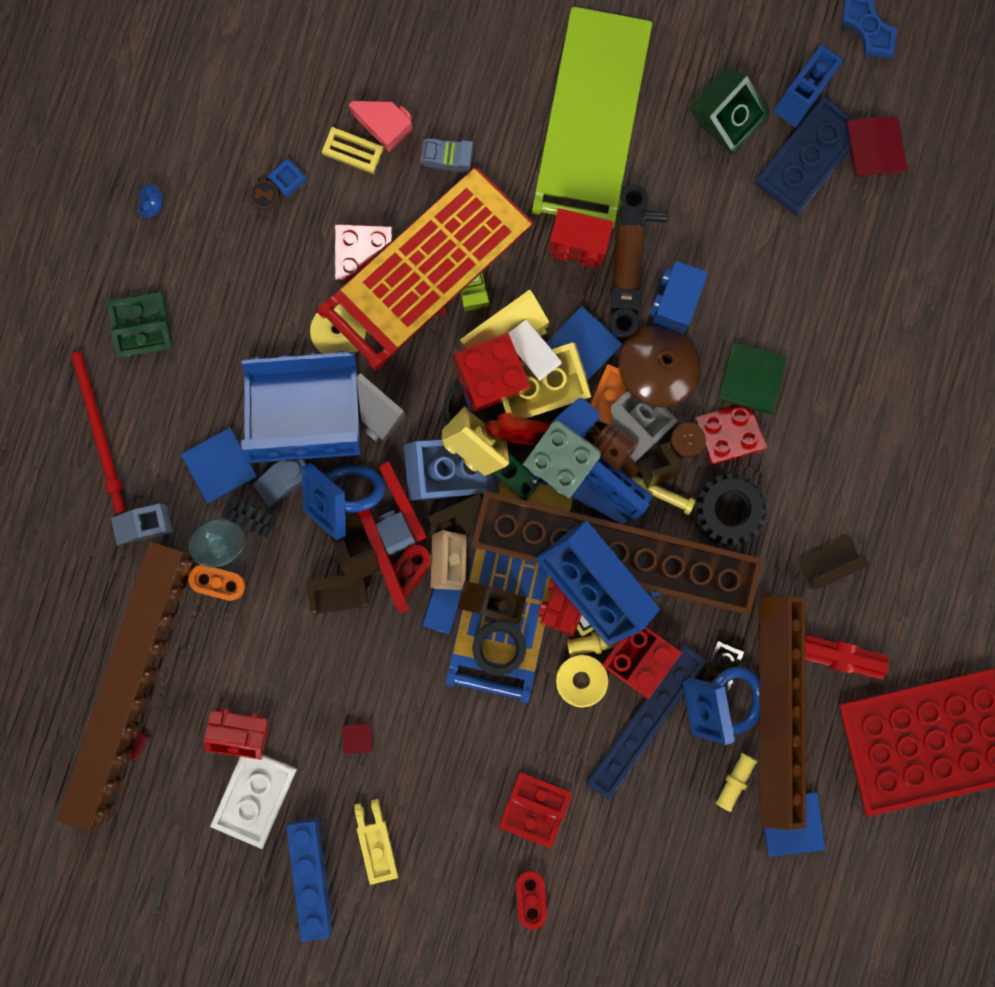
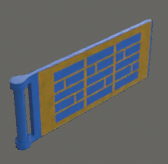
(515, 577)

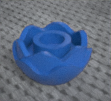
(150, 202)

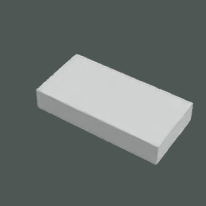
(533, 350)

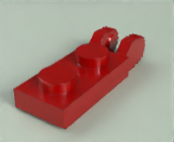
(516, 429)

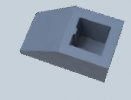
(141, 524)

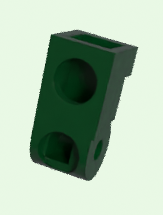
(517, 479)

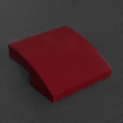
(876, 146)

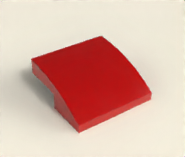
(535, 810)

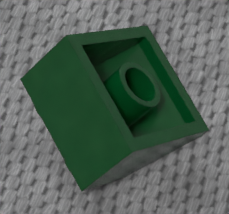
(730, 109)

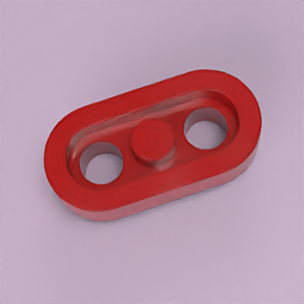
(412, 573)
(531, 898)

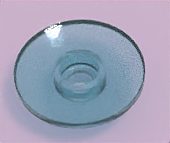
(216, 543)

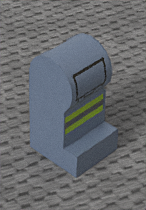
(447, 155)

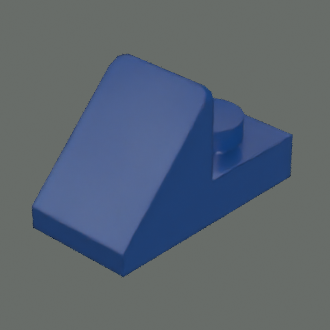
(579, 417)

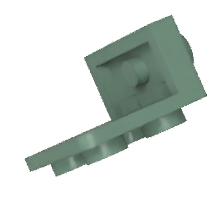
(562, 458)

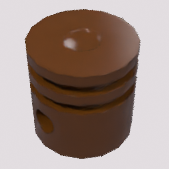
(687, 440)
(615, 446)

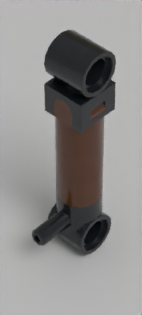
(628, 258)

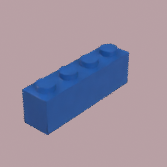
(309, 879)

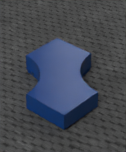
(875, 34)

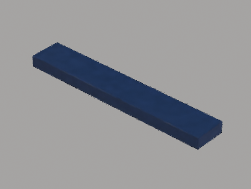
(644, 725)

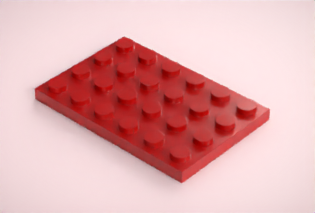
(922, 742)

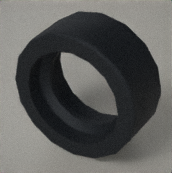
(519, 654)

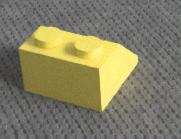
(469, 439)

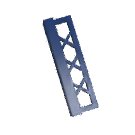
(618, 489)

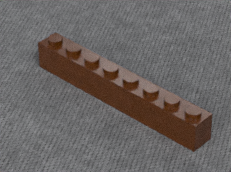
(782, 713)

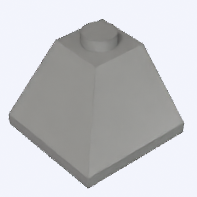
(377, 411)
(641, 422)

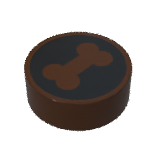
(264, 195)

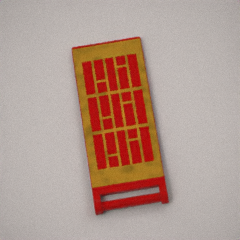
(427, 265)

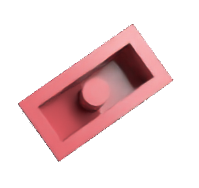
(383, 121)

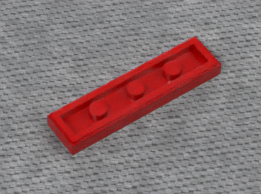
(384, 561)

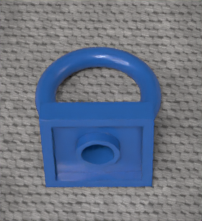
(327, 502)
(710, 710)

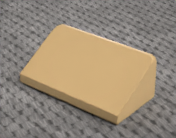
(448, 560)

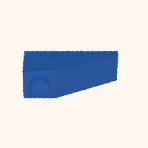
(808, 85)

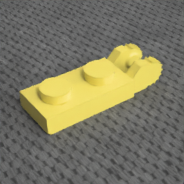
(375, 845)

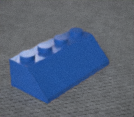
(598, 584)

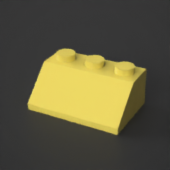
(507, 319)
(556, 389)

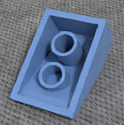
(440, 474)

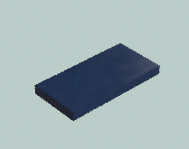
(807, 157)

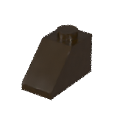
(491, 602)

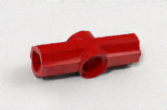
(845, 657)

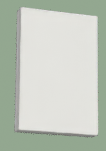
(253, 799)

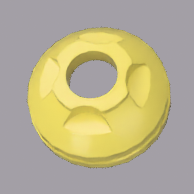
(593, 692)

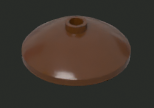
(647, 374)

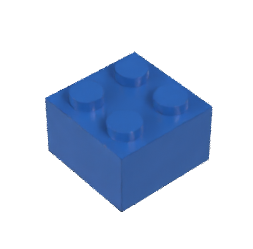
(679, 297)

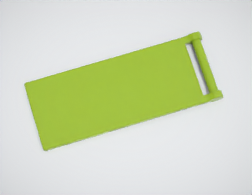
(593, 111)

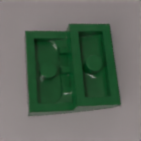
(139, 324)
(752, 378)

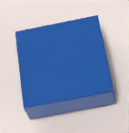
(287, 178)

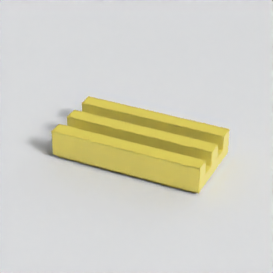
(349, 160)

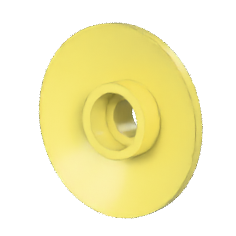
(326, 340)

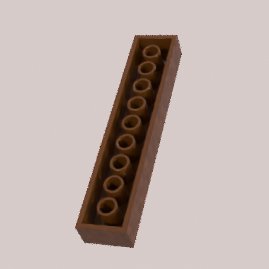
(654, 559)
(126, 687)

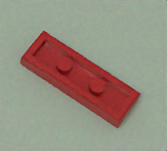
(403, 502)

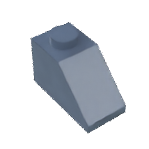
(280, 480)
(395, 532)

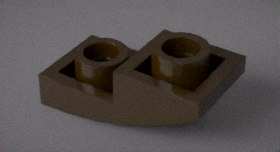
(721, 658)

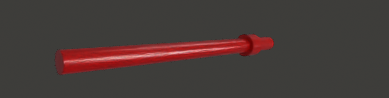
(112, 485)

